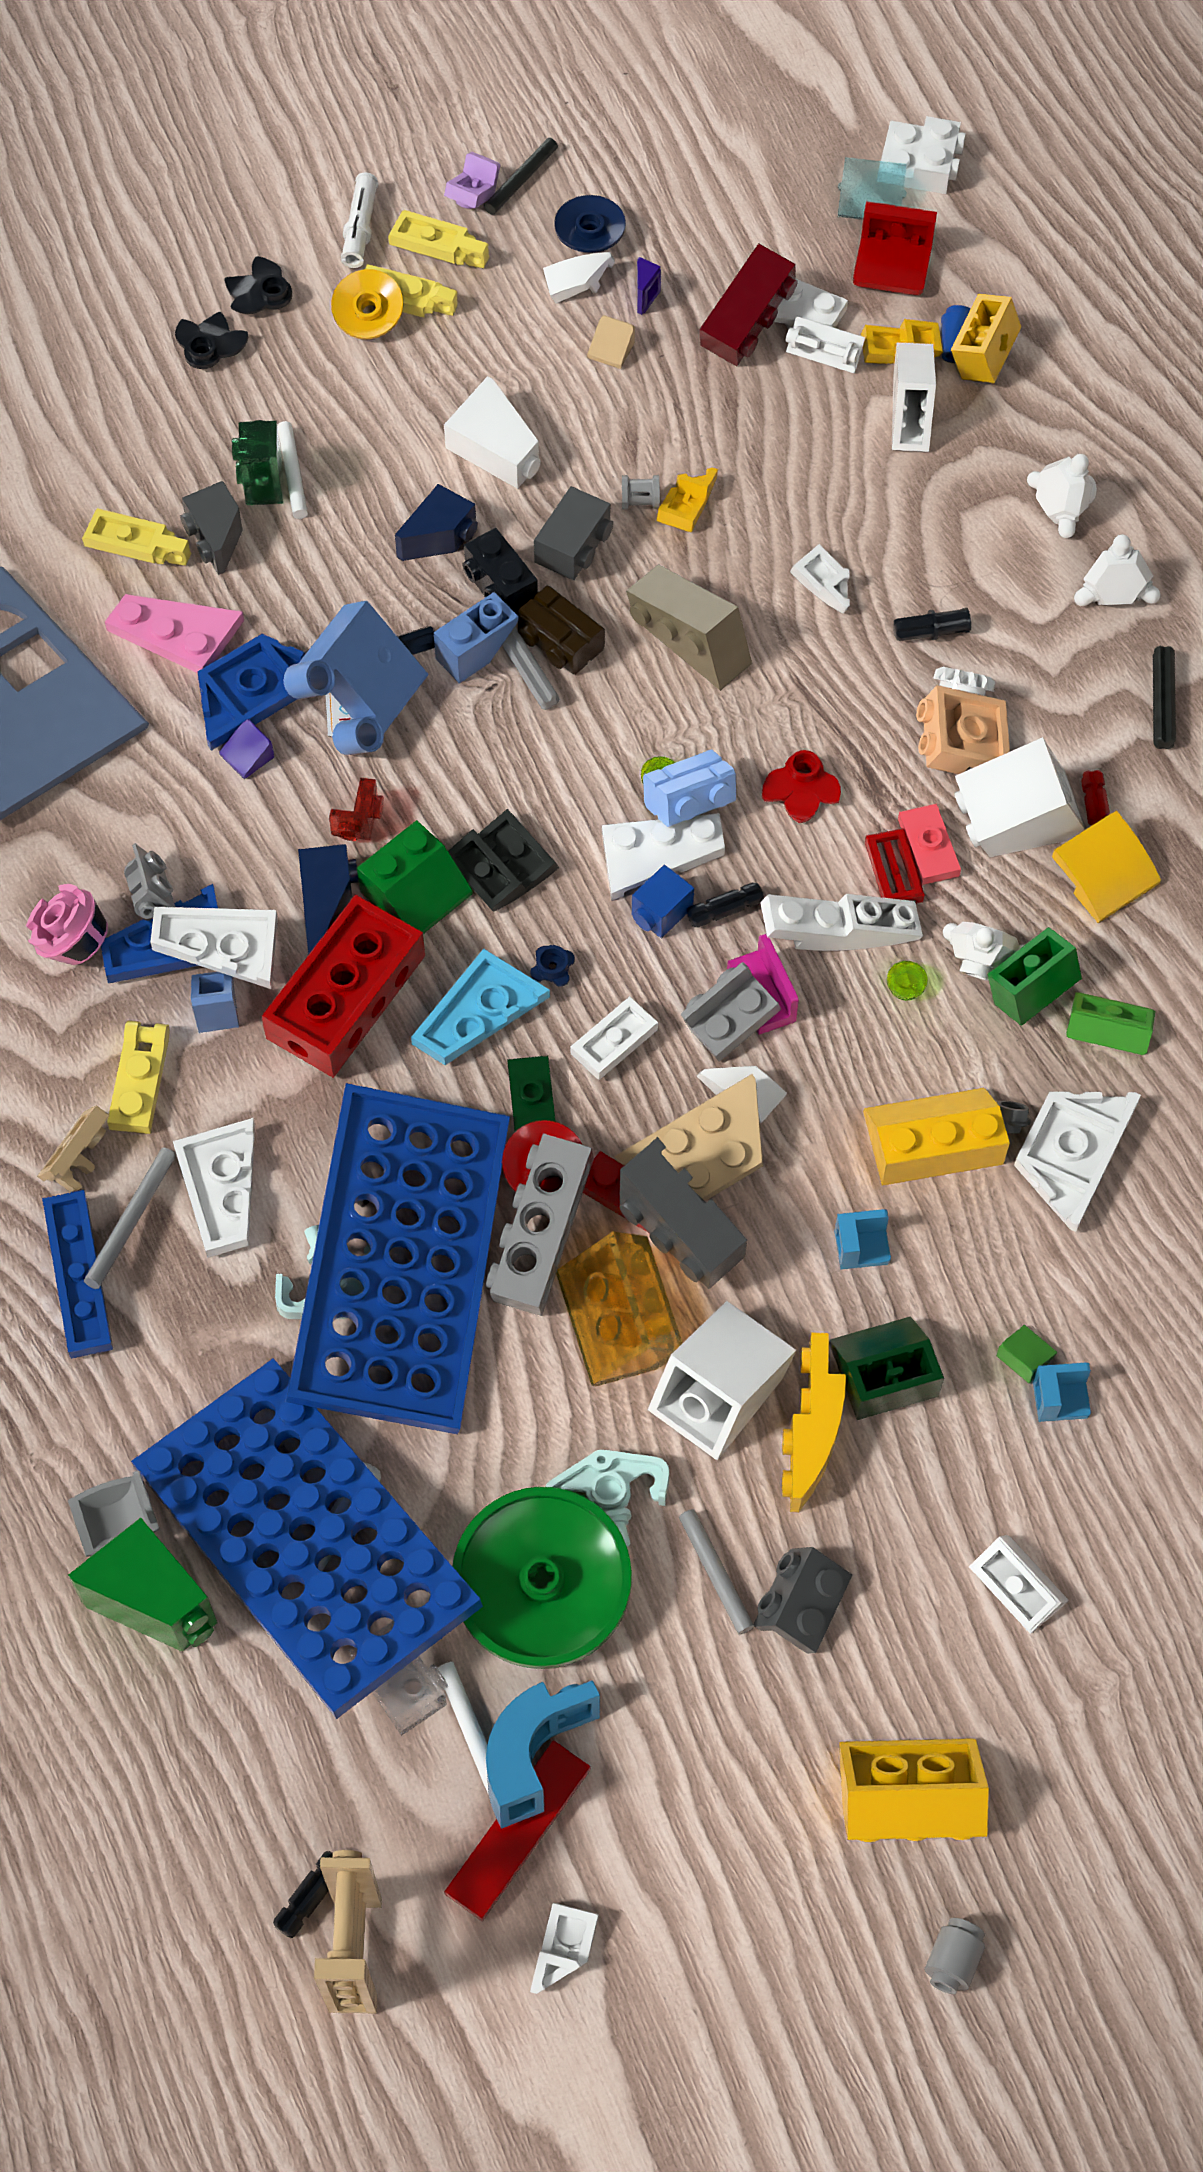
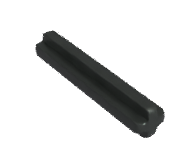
(1164, 697)

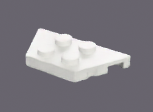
(1072, 1148)

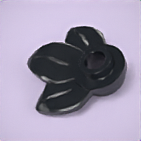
(260, 290)
(209, 341)

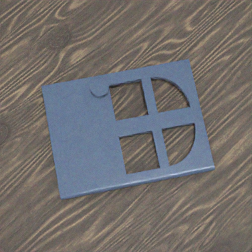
(60, 718)

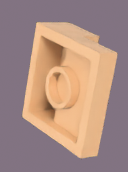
(961, 729)

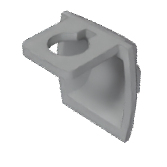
(109, 1510)

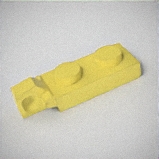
(438, 240)
(422, 295)
(135, 538)

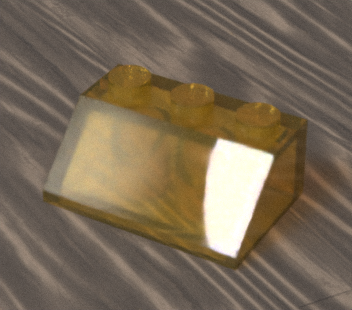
(619, 1308)

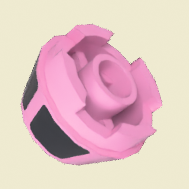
(68, 926)

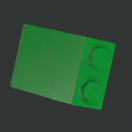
(145, 1589)

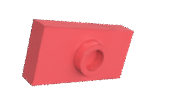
(929, 844)

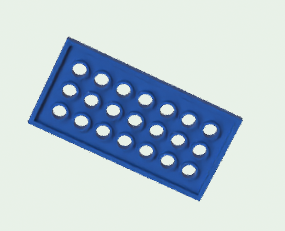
(333, 1262)
(261, 1588)

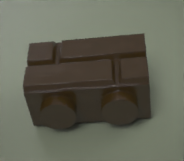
(560, 630)

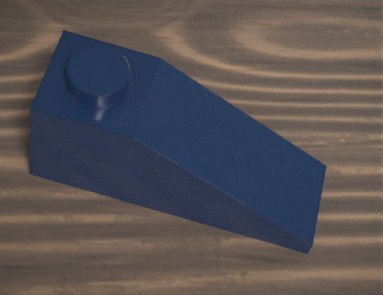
(325, 887)

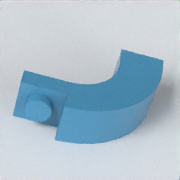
(519, 1733)

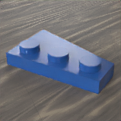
(130, 952)

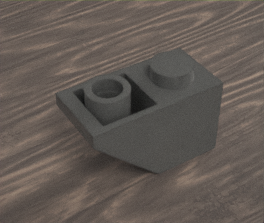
(215, 522)

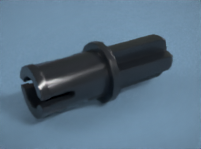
(932, 624)

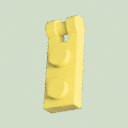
(138, 1078)

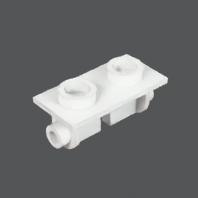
(824, 344)

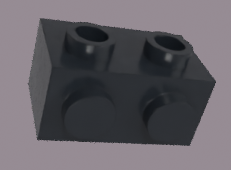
(499, 569)

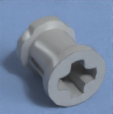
(640, 492)

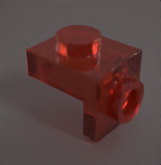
(360, 822)

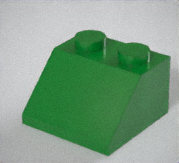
(414, 879)

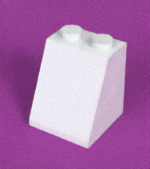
(1019, 801)
(720, 1379)

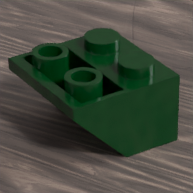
(887, 1367)

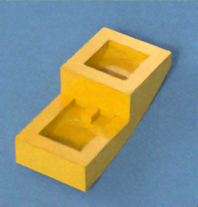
(881, 341)

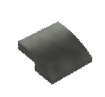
(502, 861)

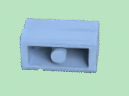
(689, 788)

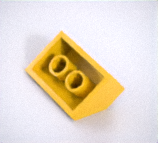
(937, 1135)
(913, 1789)

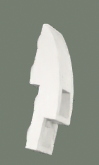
(843, 925)

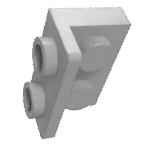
(729, 1011)

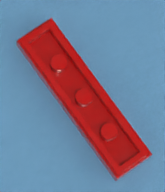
(505, 1850)

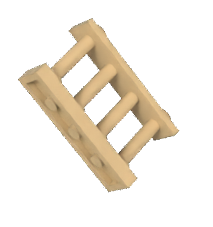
(344, 1975)

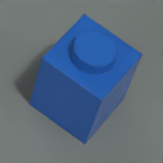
(662, 901)

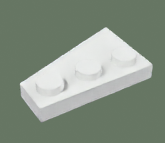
(813, 305)
(642, 847)
(219, 939)
(219, 1183)

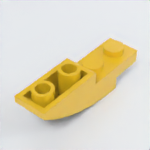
(817, 1425)

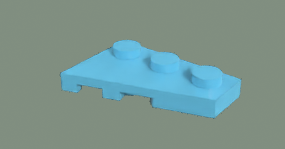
(476, 1007)

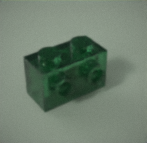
(259, 462)

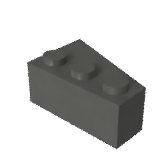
(678, 1217)

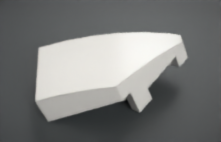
(576, 275)
(824, 578)
(768, 1091)
(564, 1945)

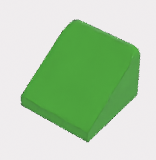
(1025, 1352)

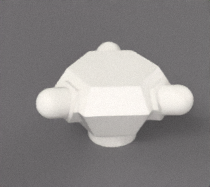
(1064, 491)
(1118, 577)
(980, 947)

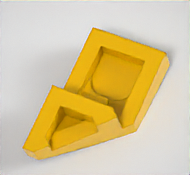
(687, 500)

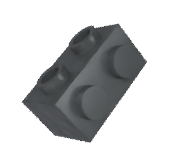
(573, 533)

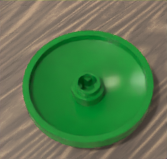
(546, 1575)

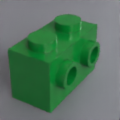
(1034, 976)

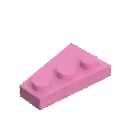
(175, 630)

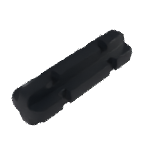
(725, 904)
(303, 1901)

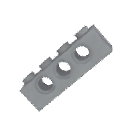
(531, 1289)

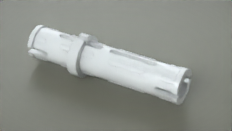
(357, 229)

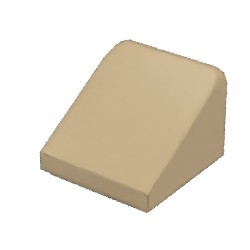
(612, 341)

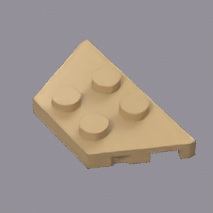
(713, 1141)

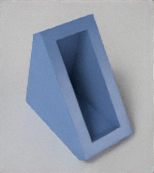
(214, 1002)

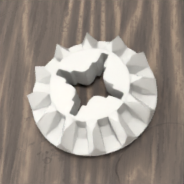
(964, 680)

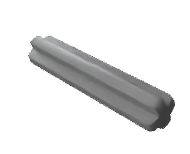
(530, 670)

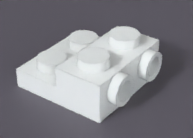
(926, 151)

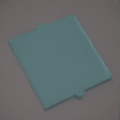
(871, 182)

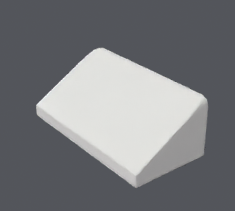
(1018, 1583)

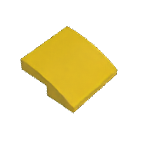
(1107, 866)

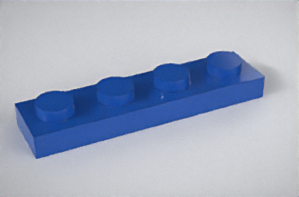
(73, 1256)

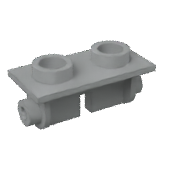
(148, 882)

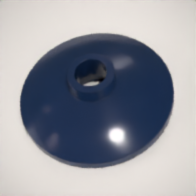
(589, 223)

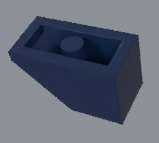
(437, 526)

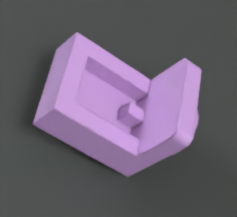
(476, 182)

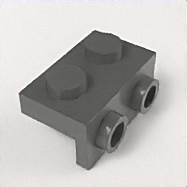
(803, 1598)

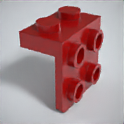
(894, 248)

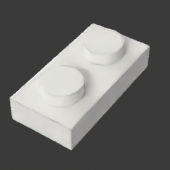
(614, 1038)

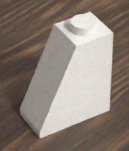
(913, 396)
(493, 435)

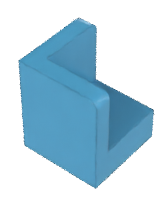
(862, 1239)
(1062, 1392)

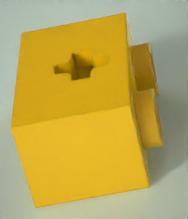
(986, 338)

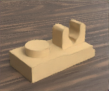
(84, 1134)

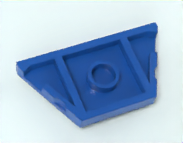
(245, 686)

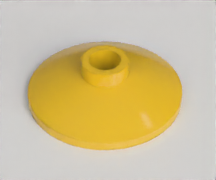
(365, 289)

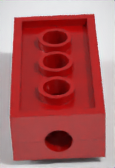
(344, 986)

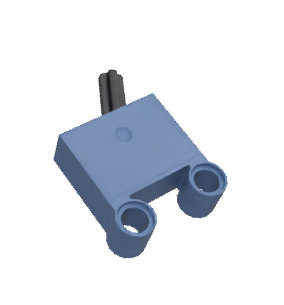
(365, 672)

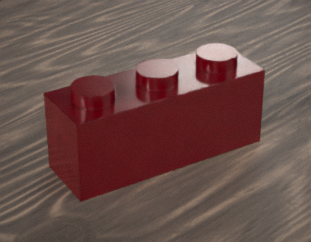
(748, 305)

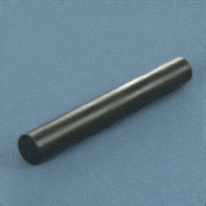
(520, 176)

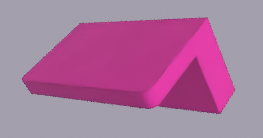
(770, 973)

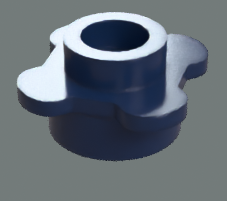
(552, 955)

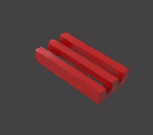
(885, 838)

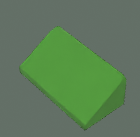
(1110, 1023)

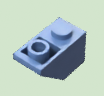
(474, 637)

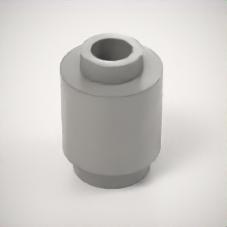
(955, 1956)

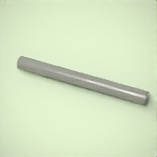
(129, 1218)

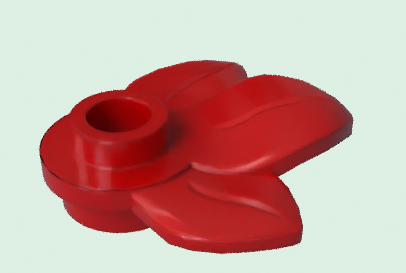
(799, 790)

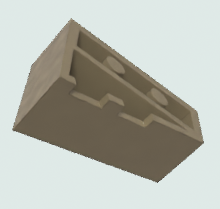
(692, 624)

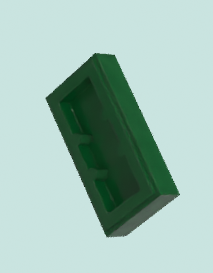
(530, 1090)

